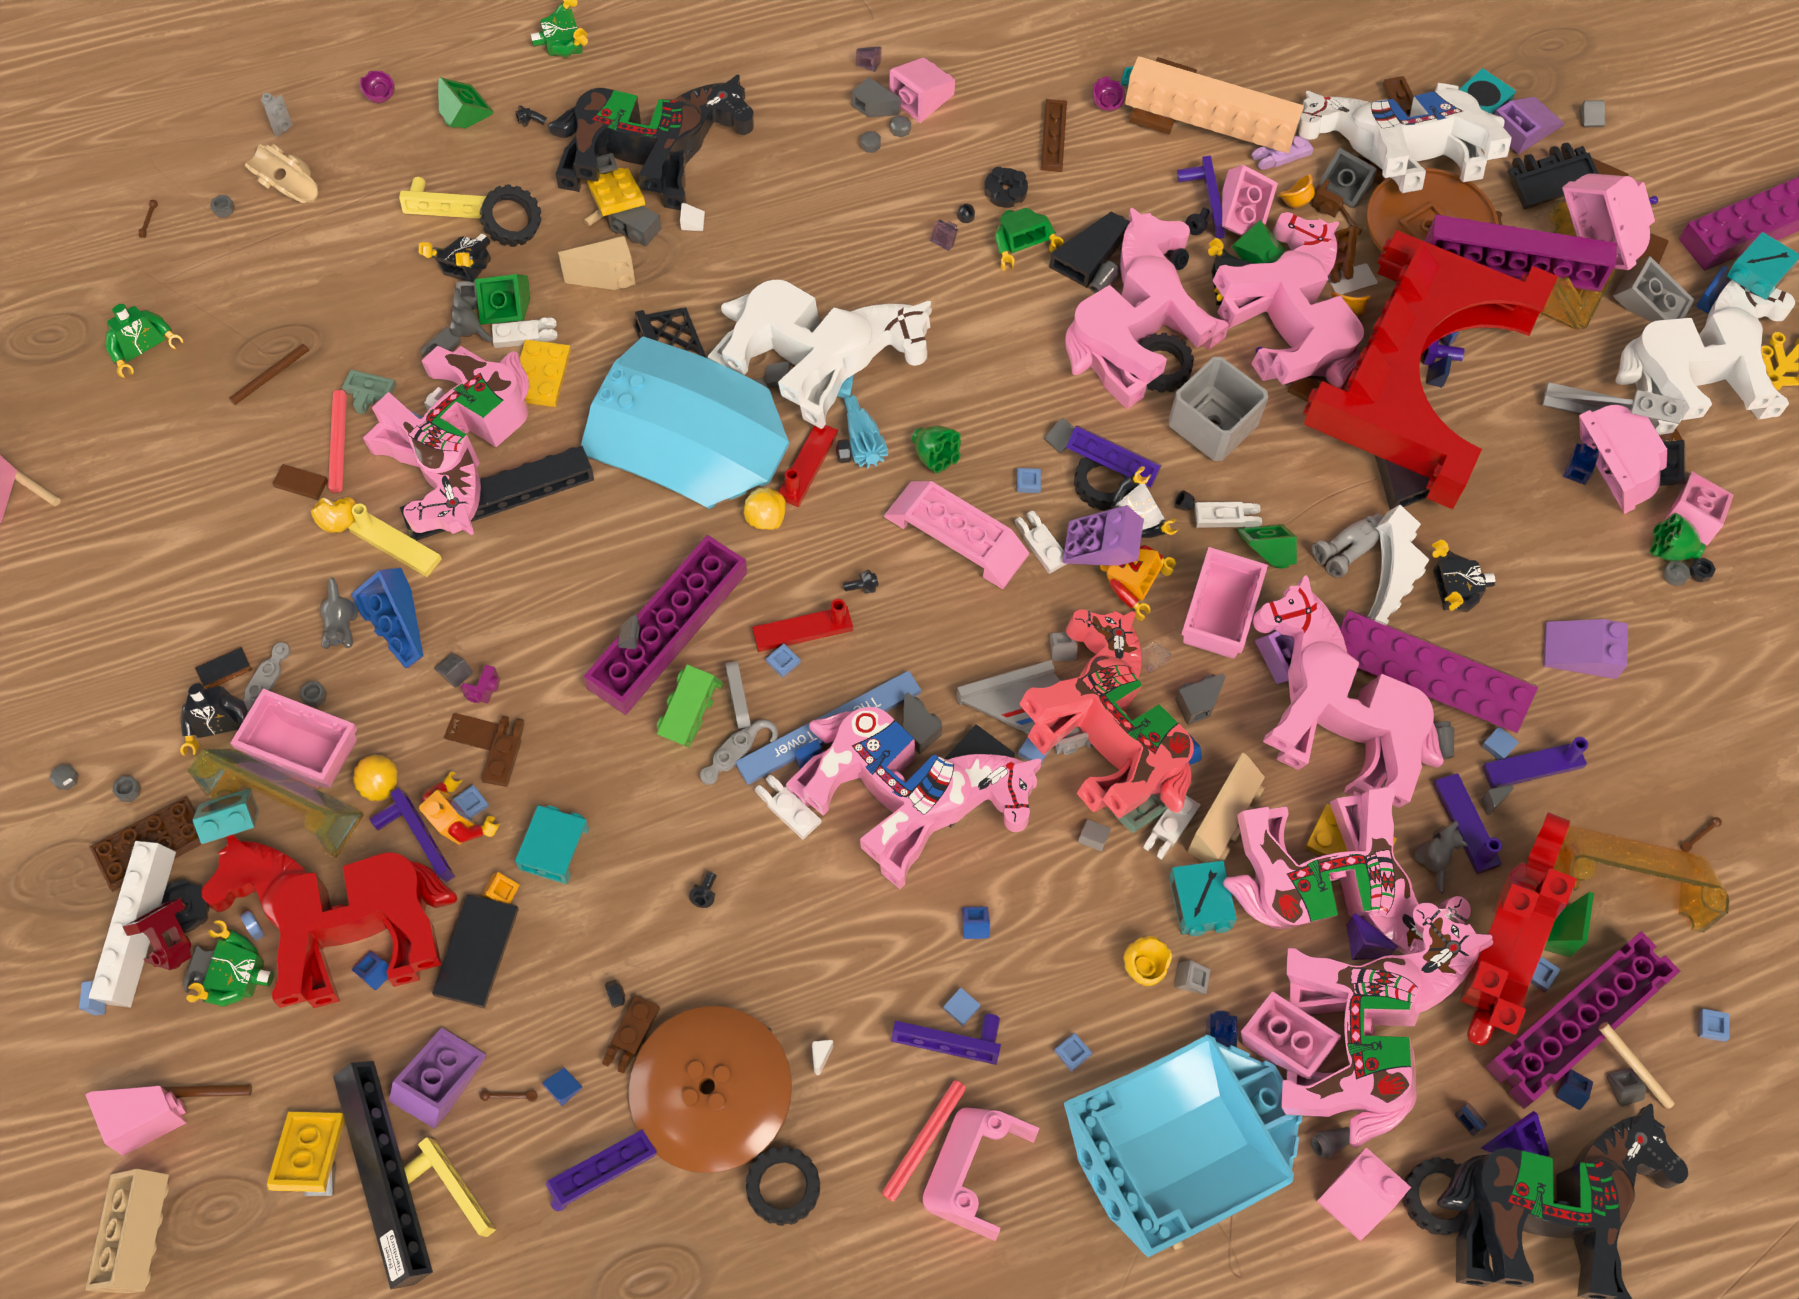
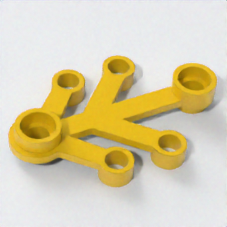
(1784, 363)

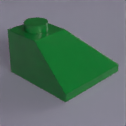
(461, 104)
(1259, 245)
(502, 298)
(1273, 543)
(1571, 927)

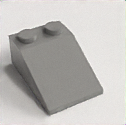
(1652, 293)

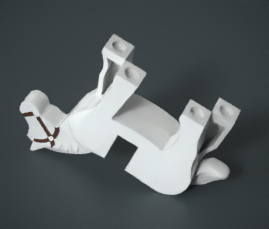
(823, 353)
(1675, 358)

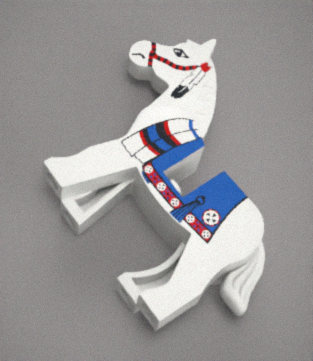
(1438, 125)

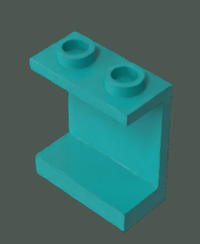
(551, 843)

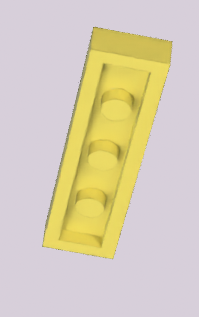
(439, 204)
(393, 541)
(435, 1156)

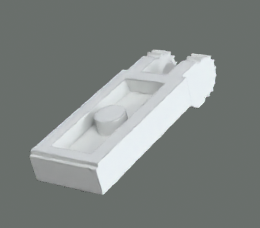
(516, 332)
(1226, 514)
(1041, 542)
(789, 808)
(1172, 826)

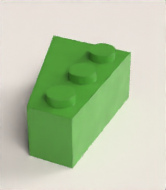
(688, 705)

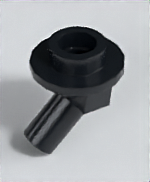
(524, 116)
(1197, 222)
(1178, 258)
(868, 582)
(702, 895)

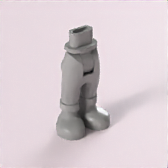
(1360, 535)

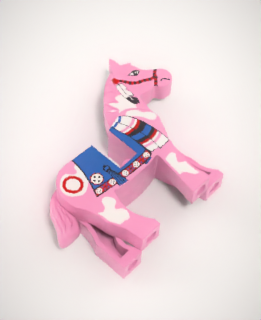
(940, 793)

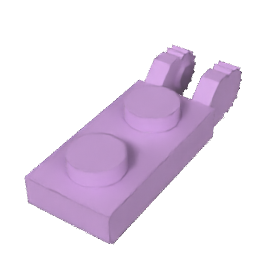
(1299, 149)

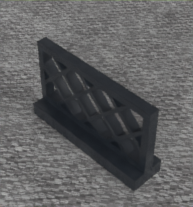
(644, 328)

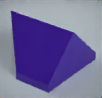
(1367, 941)
(1523, 1135)

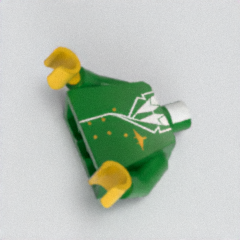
(561, 32)
(1022, 230)
(134, 333)
(232, 971)

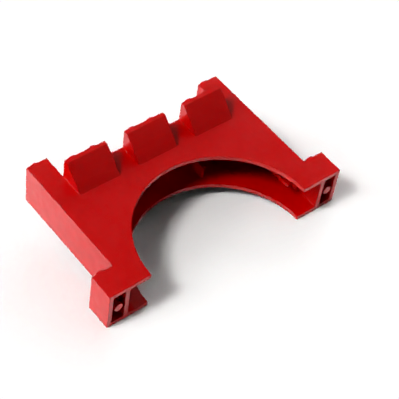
(1384, 397)

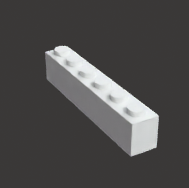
(123, 954)

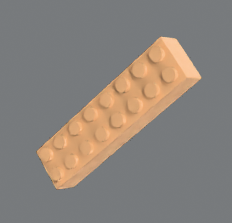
(1213, 104)

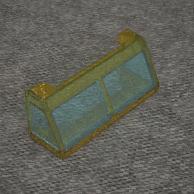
(325, 816)

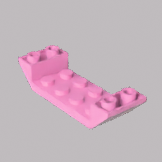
(960, 528)

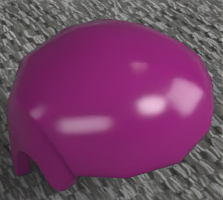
(377, 86)
(1108, 94)

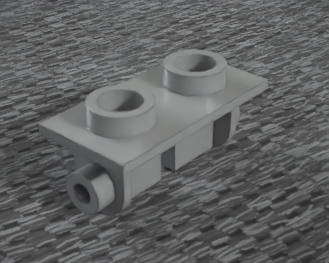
(276, 113)

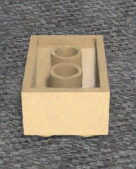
(599, 265)

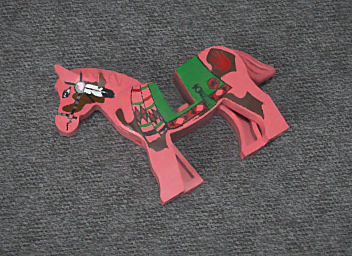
(1147, 751)

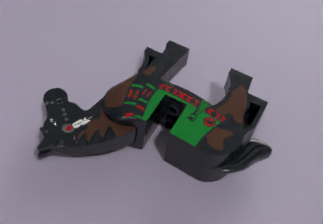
(611, 123)
(1514, 1194)

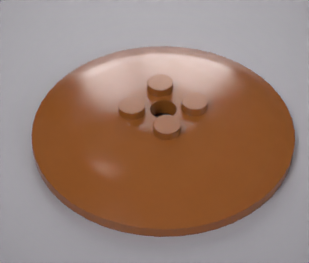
(1412, 211)
(741, 1113)

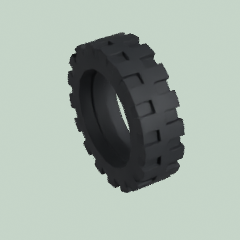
(495, 230)
(1180, 351)
(1087, 492)
(1414, 1204)
(788, 1215)

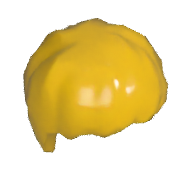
(765, 509)
(333, 515)
(375, 777)
(1147, 960)

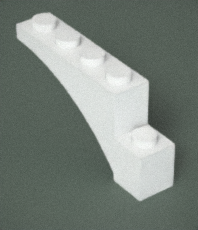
(1400, 562)

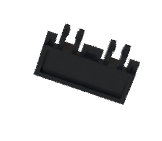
(1546, 181)

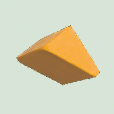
(500, 888)

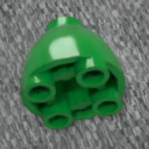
(937, 447)
(1676, 540)

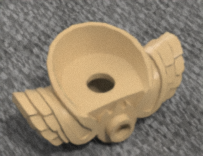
(297, 181)

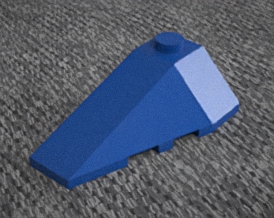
(390, 607)

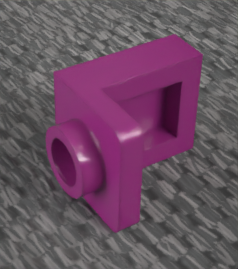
(483, 691)

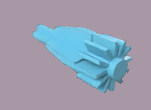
(864, 435)

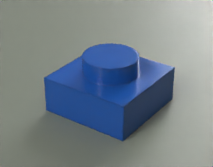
(806, 752)

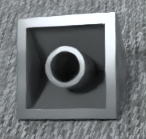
(1349, 177)

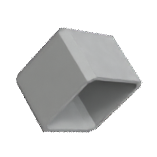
(1221, 395)

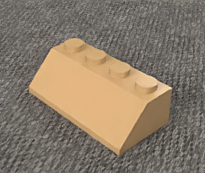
(1222, 820)
(128, 1232)

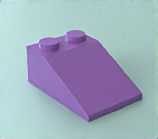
(1587, 646)
(436, 1077)

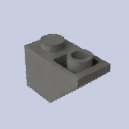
(875, 100)
(636, 223)
(1198, 699)
(919, 723)

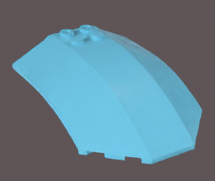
(685, 424)
(1185, 1142)

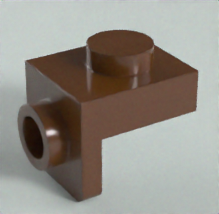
(1327, 201)

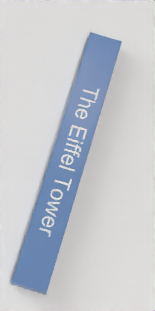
(783, 749)

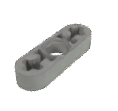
(737, 695)

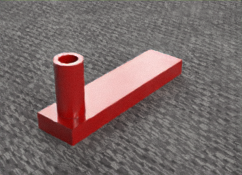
(807, 464)
(804, 627)

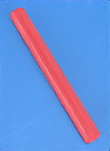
(337, 441)
(923, 1141)

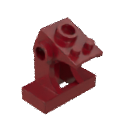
(153, 925)

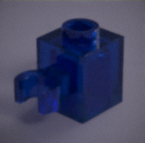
(1581, 463)
(1223, 1028)

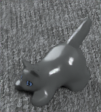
(464, 319)
(337, 614)
(1437, 852)

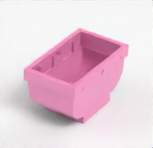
(1612, 211)
(1628, 450)
(1223, 603)
(295, 739)

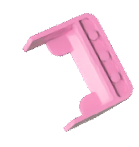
(944, 1191)

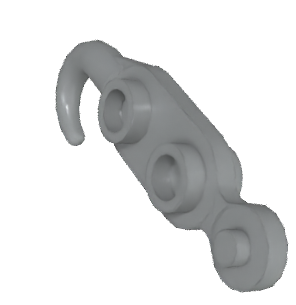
(266, 674)
(735, 749)

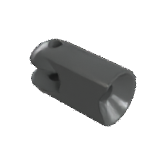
(442, 339)
(197, 967)

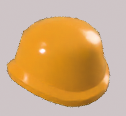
(1300, 193)
(1357, 305)

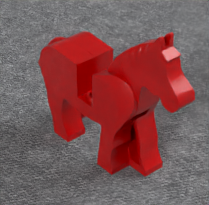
(381, 894)
(1519, 933)

